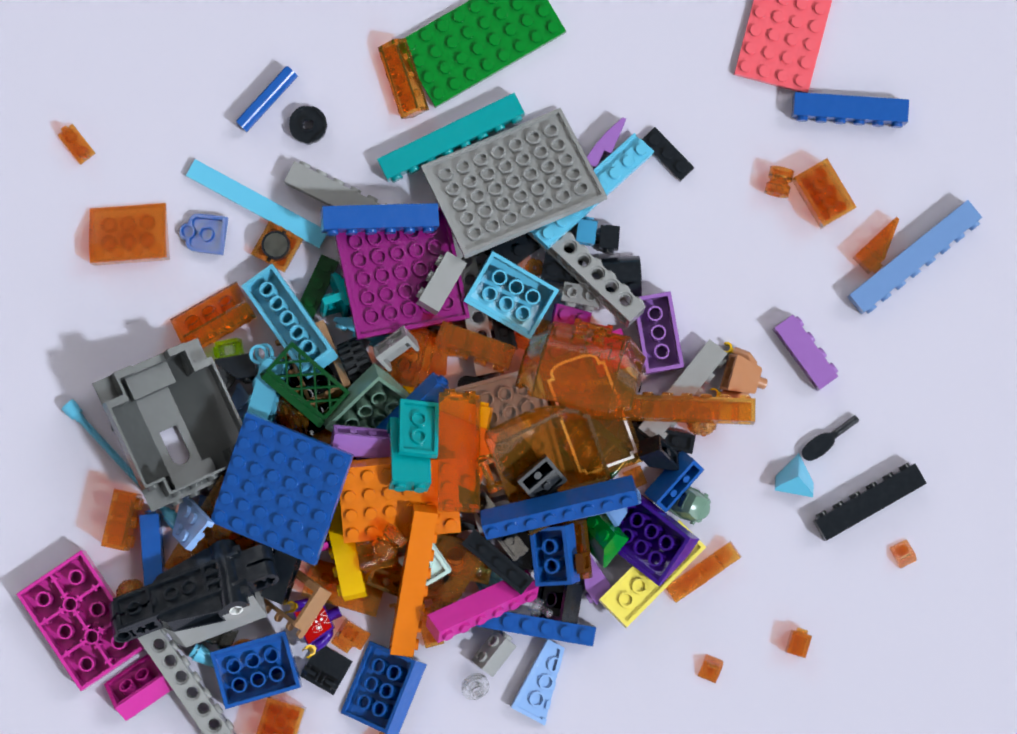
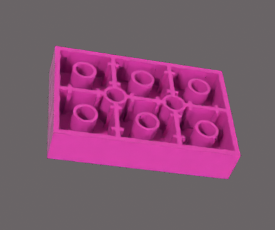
(75, 619)

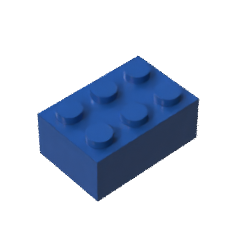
(554, 555)

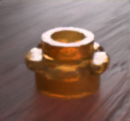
(532, 262)

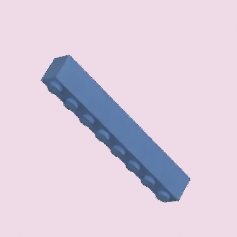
(914, 257)

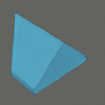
(795, 478)

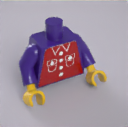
(322, 627)

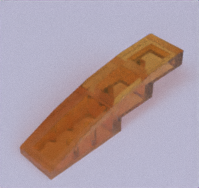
(703, 571)

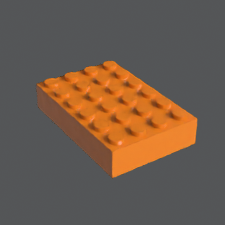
(371, 506)

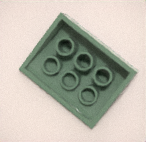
(369, 400)

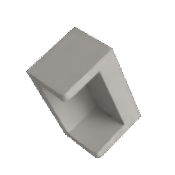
(394, 346)

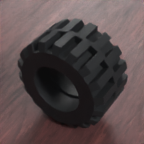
(353, 358)

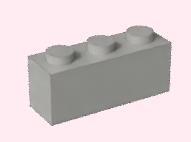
(440, 282)

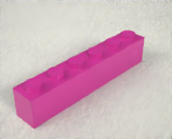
(477, 609)

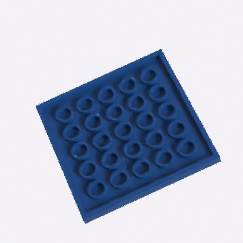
(281, 488)

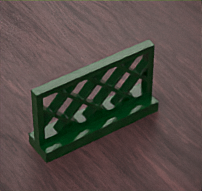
(293, 396)

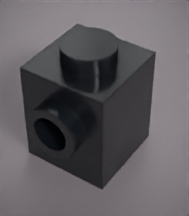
(608, 239)

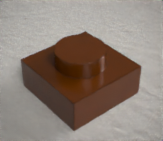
(582, 562)

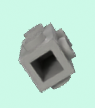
(575, 294)
(494, 652)

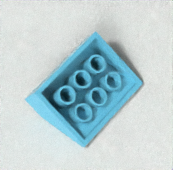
(511, 294)

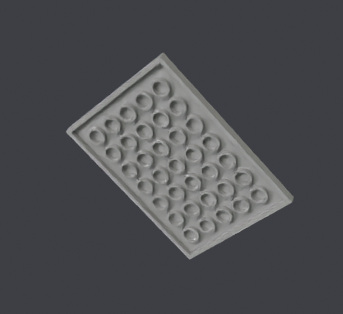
(513, 183)

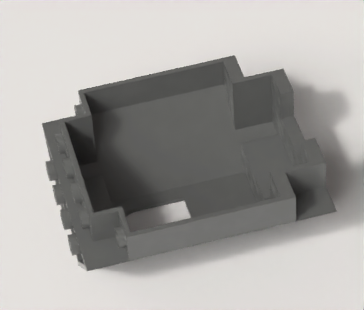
(168, 391)

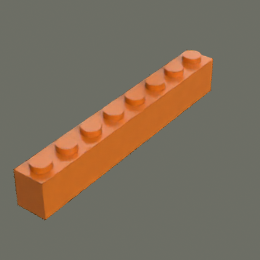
(413, 580)

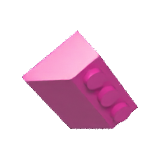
(137, 687)

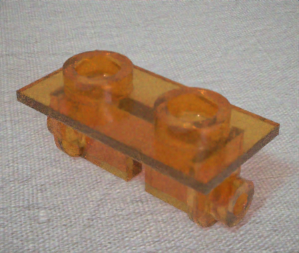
(76, 143)

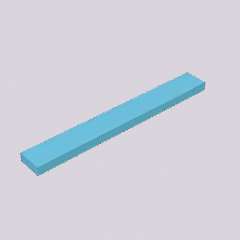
(256, 203)

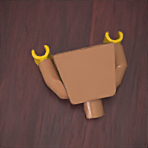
(740, 374)

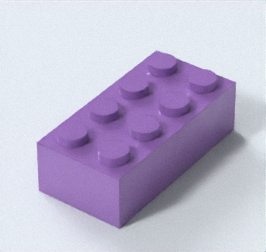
(659, 334)

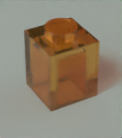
(798, 642)

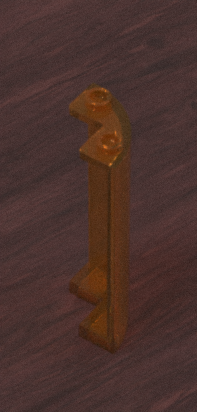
(459, 451)

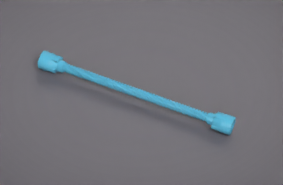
(73, 411)

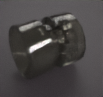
(224, 640)

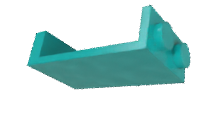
(407, 472)

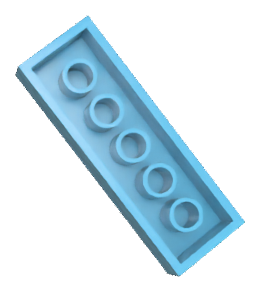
(288, 318)

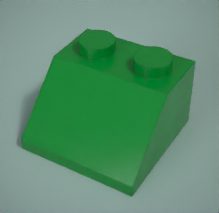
(604, 538)

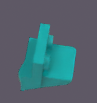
(337, 300)

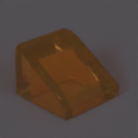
(903, 553)
(710, 668)

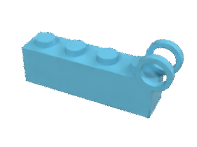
(264, 398)

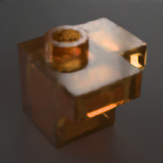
(350, 636)

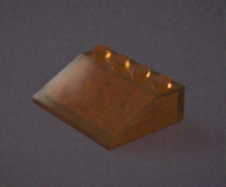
(128, 234)

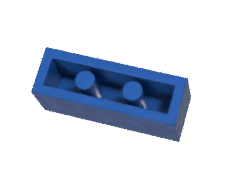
(672, 484)

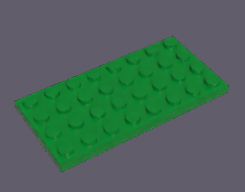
(479, 42)

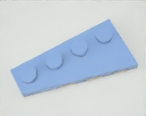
(537, 689)

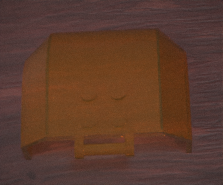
(582, 366)
(552, 430)

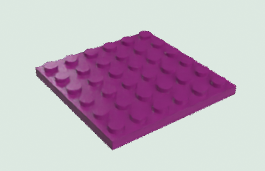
(386, 274)

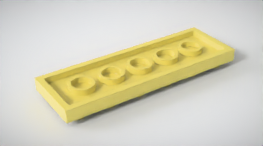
(636, 591)

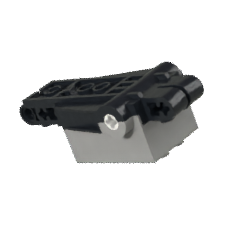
(199, 596)

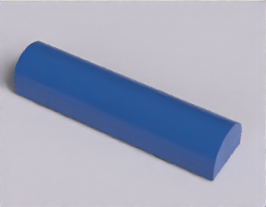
(266, 98)

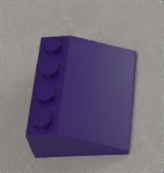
(655, 541)

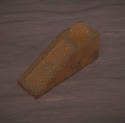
(876, 250)

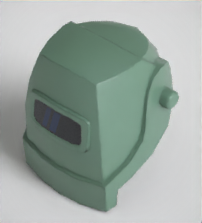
(692, 506)

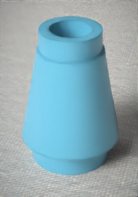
(201, 655)

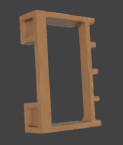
(335, 392)
(310, 610)

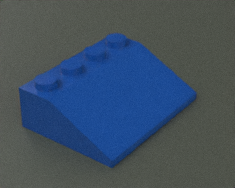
(255, 670)
(383, 689)

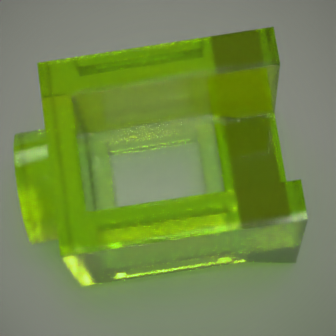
(228, 348)

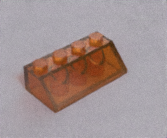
(214, 316)
(323, 575)

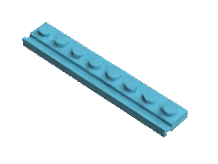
(611, 174)

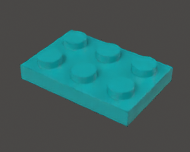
(418, 428)

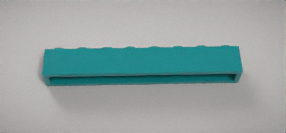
(451, 137)

